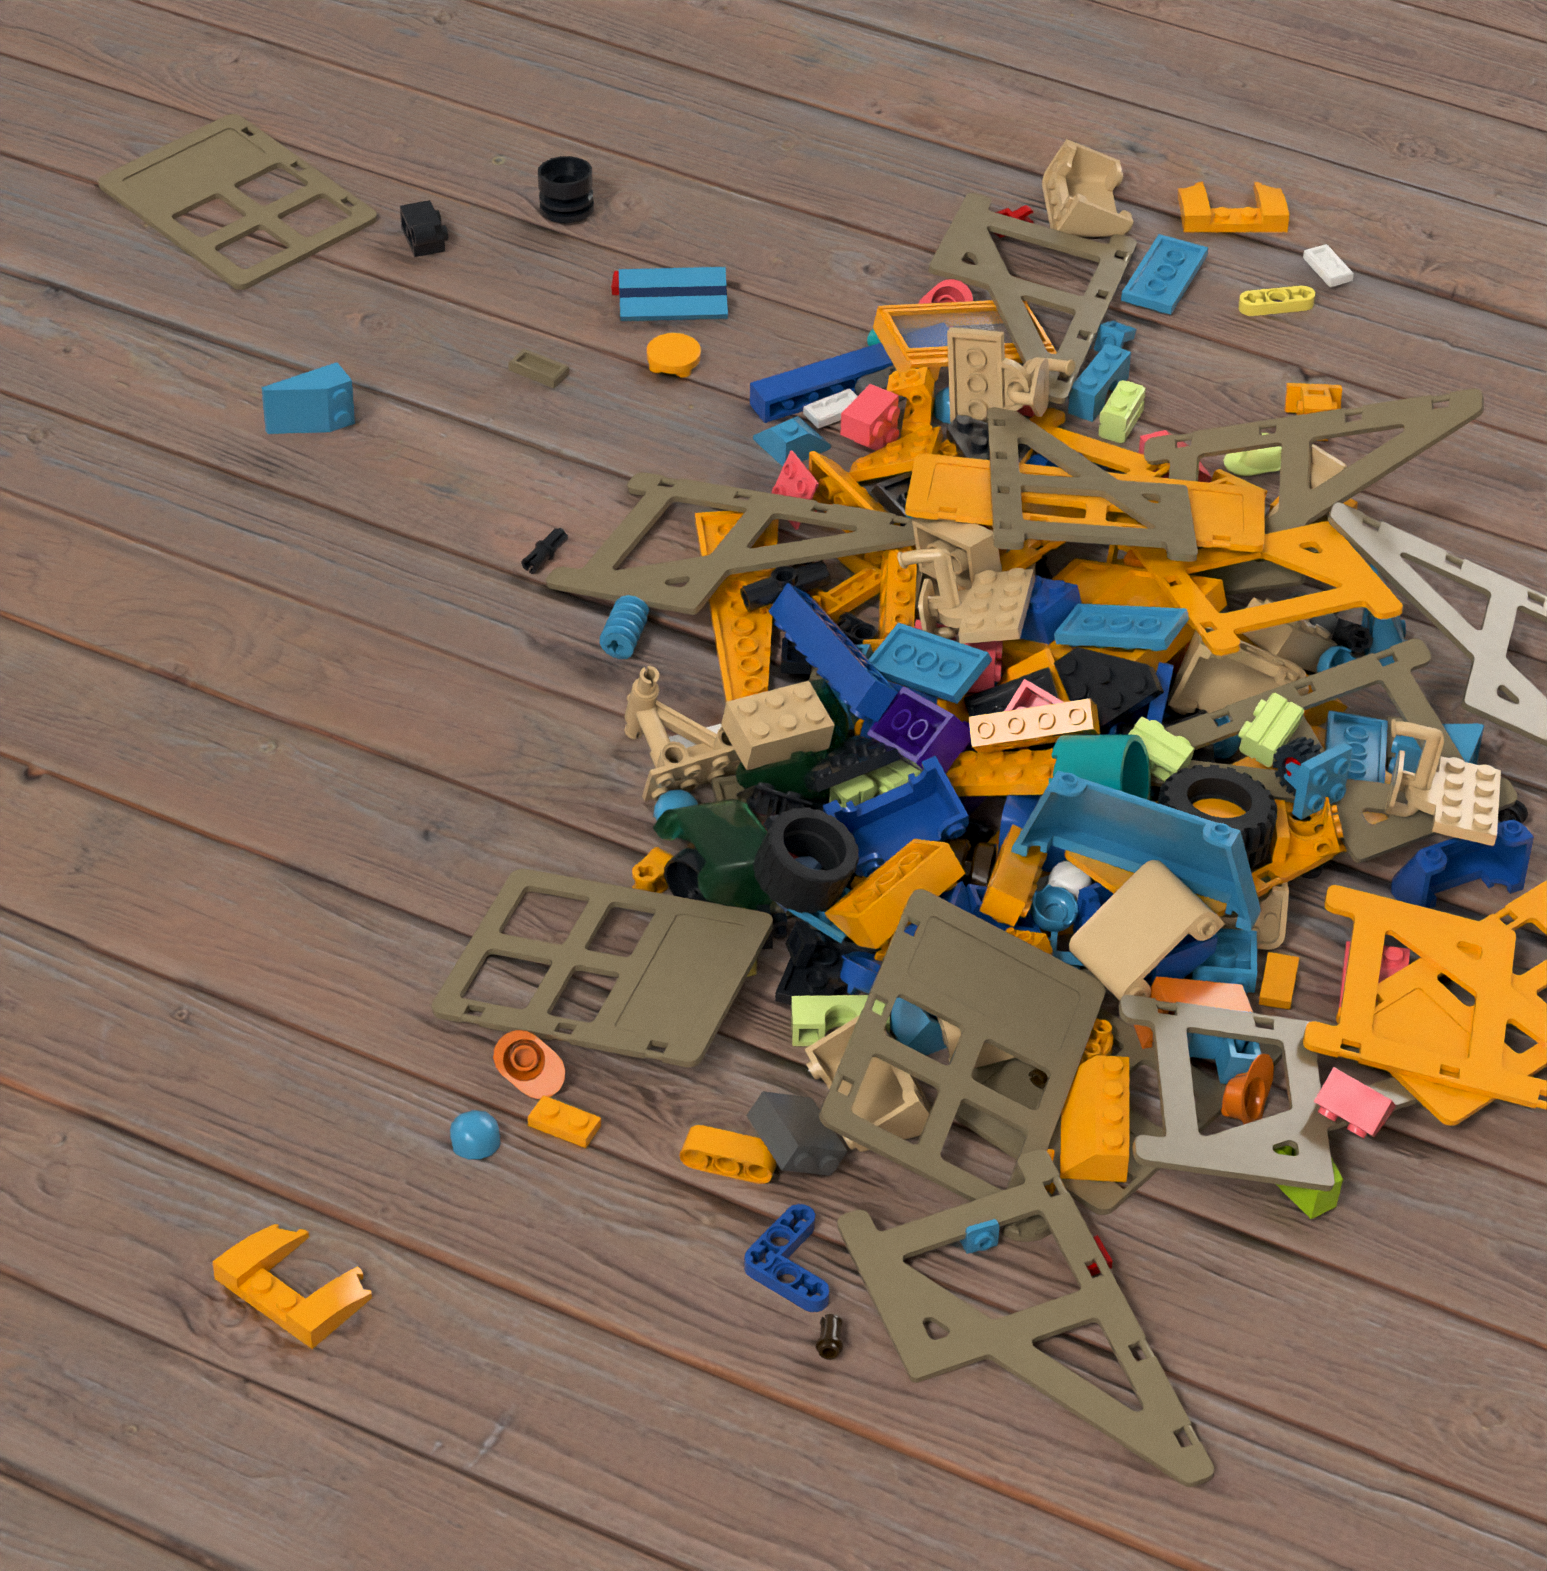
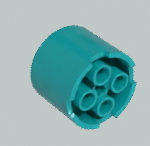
(1106, 760)

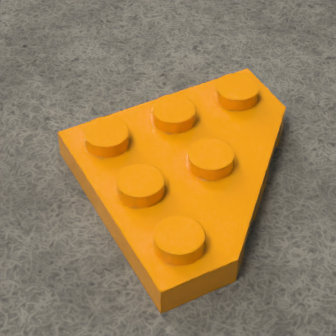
(898, 455)

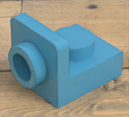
(1113, 334)
(981, 1236)

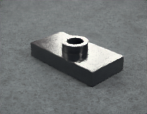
(792, 660)

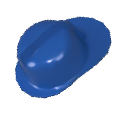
(859, 971)

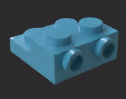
(1233, 960)

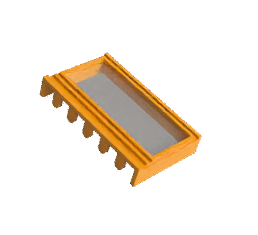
(918, 332)

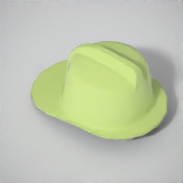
(1254, 461)

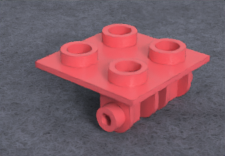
(795, 481)

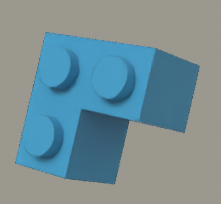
(1231, 1055)

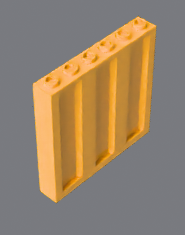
(1123, 586)

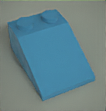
(309, 402)
(1384, 631)

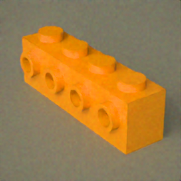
(1012, 881)

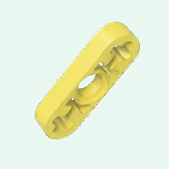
(1260, 301)

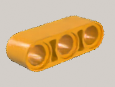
(727, 1154)

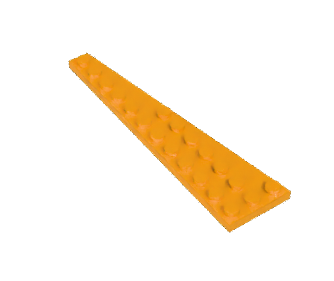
(739, 635)

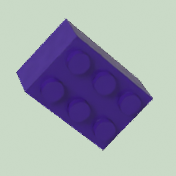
(920, 730)

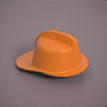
(529, 1064)
(1248, 1091)

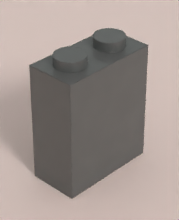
(795, 1134)

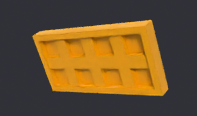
(1001, 772)

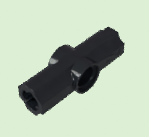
(767, 590)

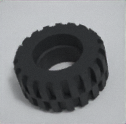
(1213, 782)

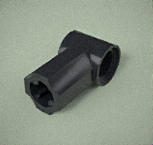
(1352, 636)

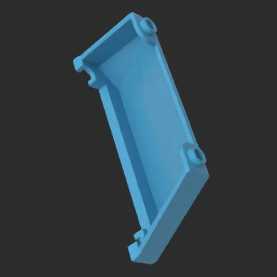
(1134, 830)

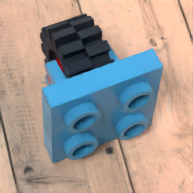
(1312, 773)

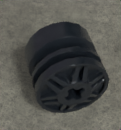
(565, 189)
(683, 871)

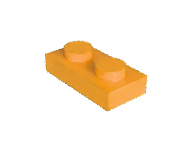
(564, 1121)

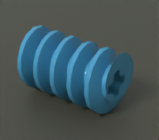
(624, 627)

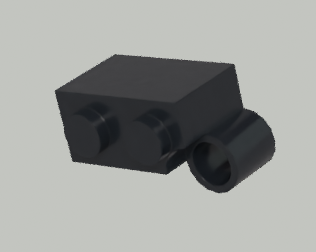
(423, 228)

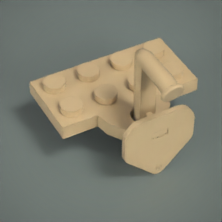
(986, 379)
(984, 613)
(1458, 795)

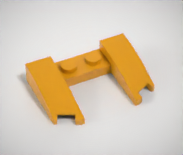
(1269, 216)
(856, 588)
(246, 1273)

